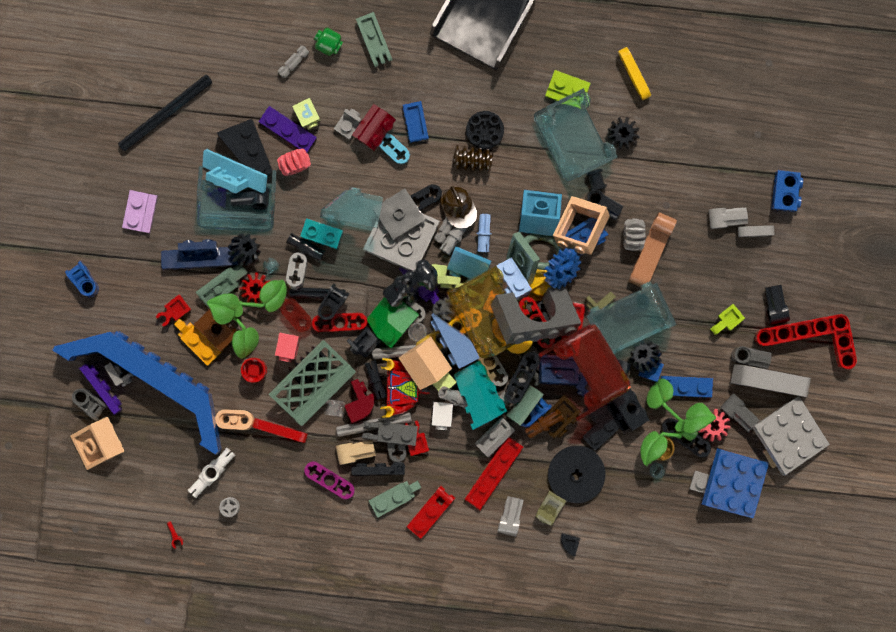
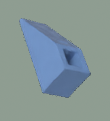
(459, 345)

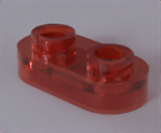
(296, 315)

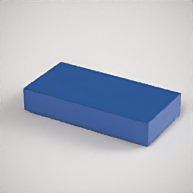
(415, 121)

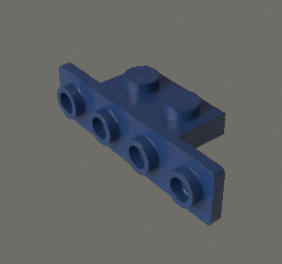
(196, 255)

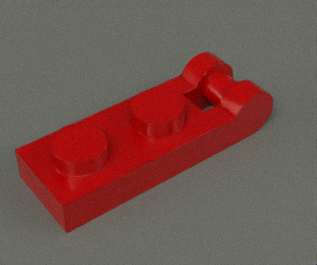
(430, 512)

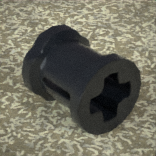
(596, 179)

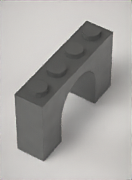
(519, 328)

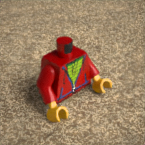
(401, 389)

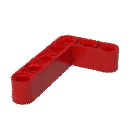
(811, 331)

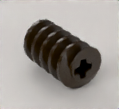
(472, 159)

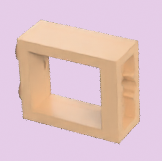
(586, 208)

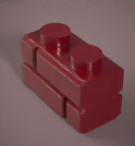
(374, 127)

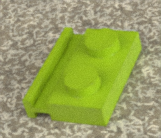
(564, 85)

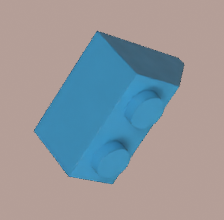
(540, 212)
(466, 264)

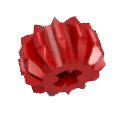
(251, 284)

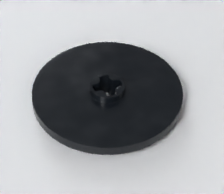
(587, 463)

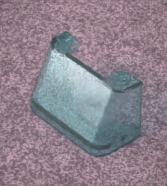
(573, 136)
(632, 317)

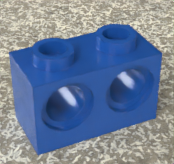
(781, 190)

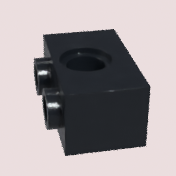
(626, 420)

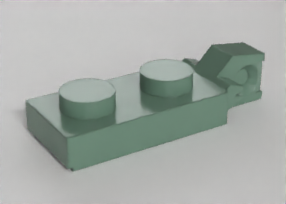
(222, 284)
(393, 497)

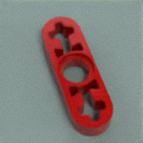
(535, 307)
(344, 315)
(280, 430)

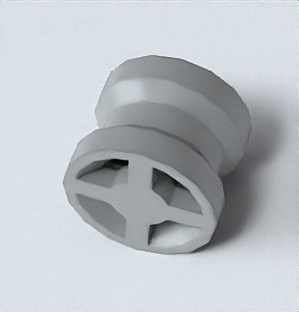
(229, 509)

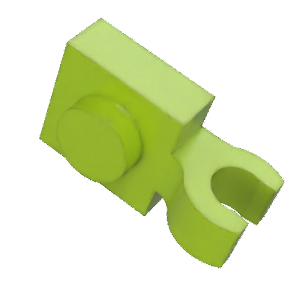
(729, 318)

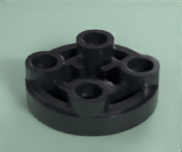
(485, 130)

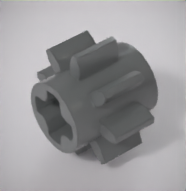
(444, 309)

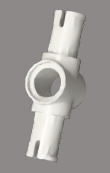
(218, 464)

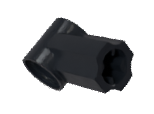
(250, 198)
(613, 207)
(777, 309)

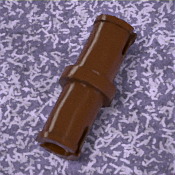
(544, 424)

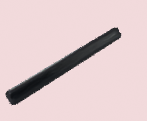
(165, 112)

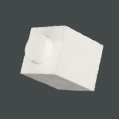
(442, 415)

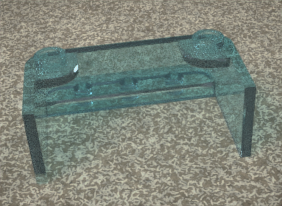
(353, 209)
(216, 212)

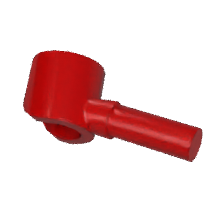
(174, 535)

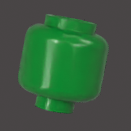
(328, 41)

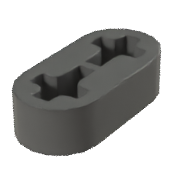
(391, 448)

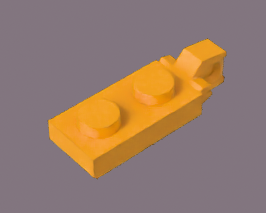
(197, 342)

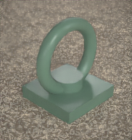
(524, 255)

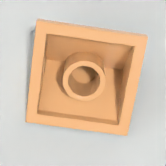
(425, 363)

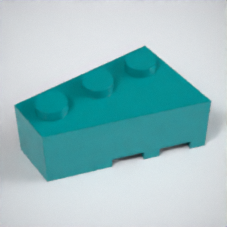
(480, 394)

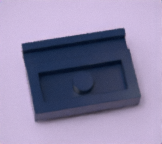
(558, 371)

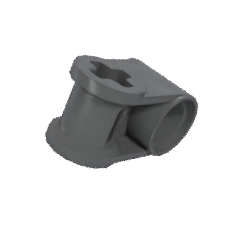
(90, 403)

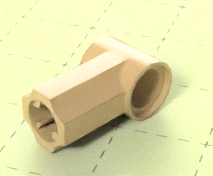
(351, 452)

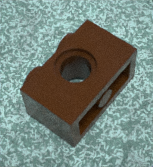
(221, 340)

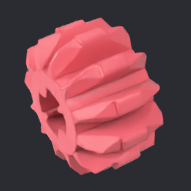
(293, 162)
(720, 423)

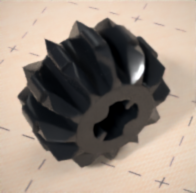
(629, 130)
(244, 249)
(653, 356)

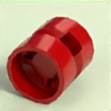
(254, 370)

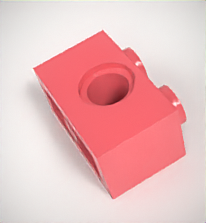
(287, 347)

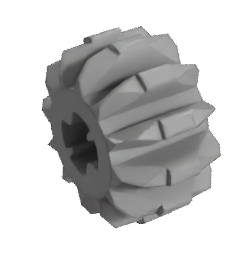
(634, 234)

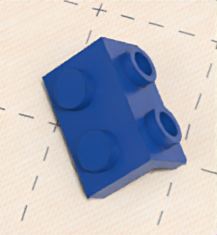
(583, 231)

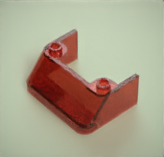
(596, 364)

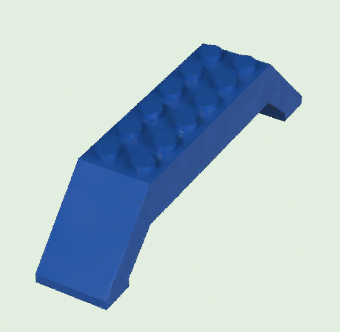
(155, 373)

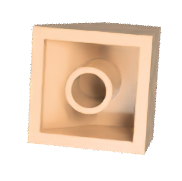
(97, 443)

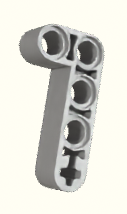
(770, 380)

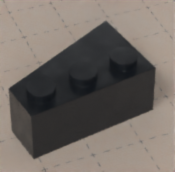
(247, 146)

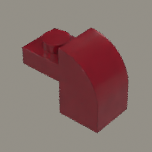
(363, 406)

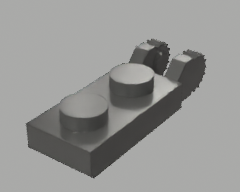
(393, 433)

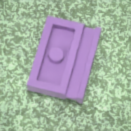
(140, 211)

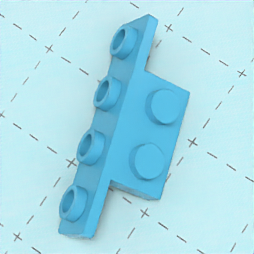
(232, 174)

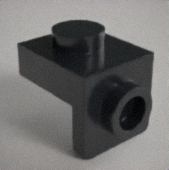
(364, 343)

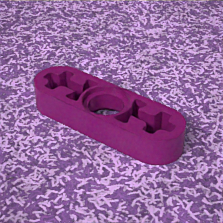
(328, 472)

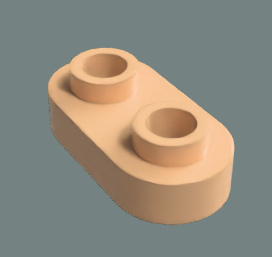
(235, 419)

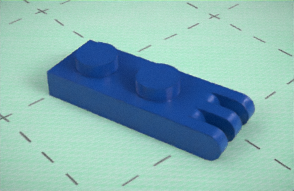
(691, 386)

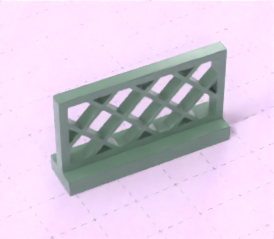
(321, 391)

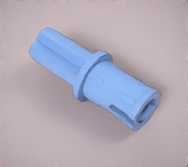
(484, 233)

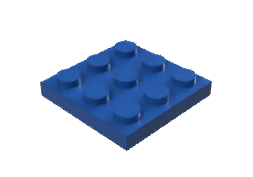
(735, 483)

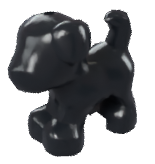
(409, 284)

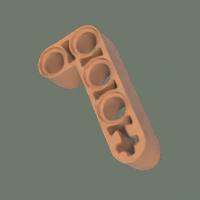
(653, 248)

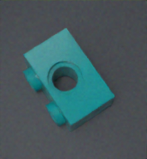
(321, 234)

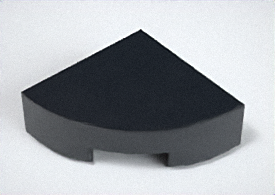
(570, 543)

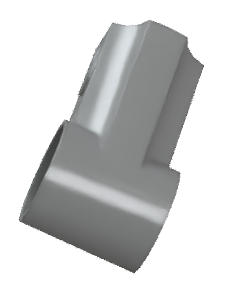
(727, 217)
(510, 520)

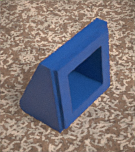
(654, 376)

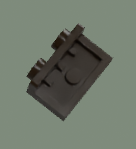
(569, 413)

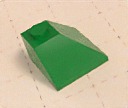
(391, 322)

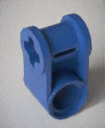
(80, 277)
(537, 412)

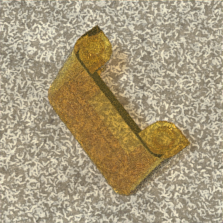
(473, 307)

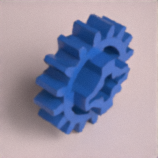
(562, 268)

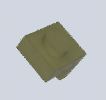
(608, 299)
(550, 508)

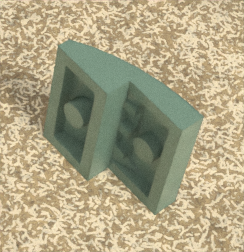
(523, 408)

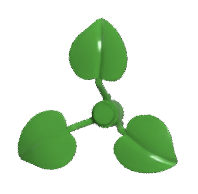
(228, 307)
(697, 418)

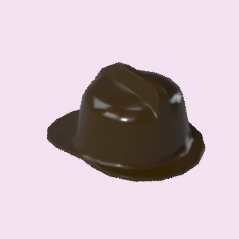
(458, 207)

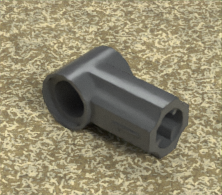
(752, 357)
(736, 410)

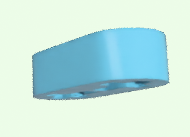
(397, 145)

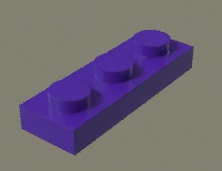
(287, 129)
(102, 388)

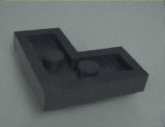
(603, 429)

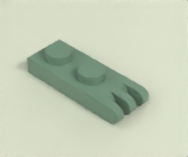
(373, 38)

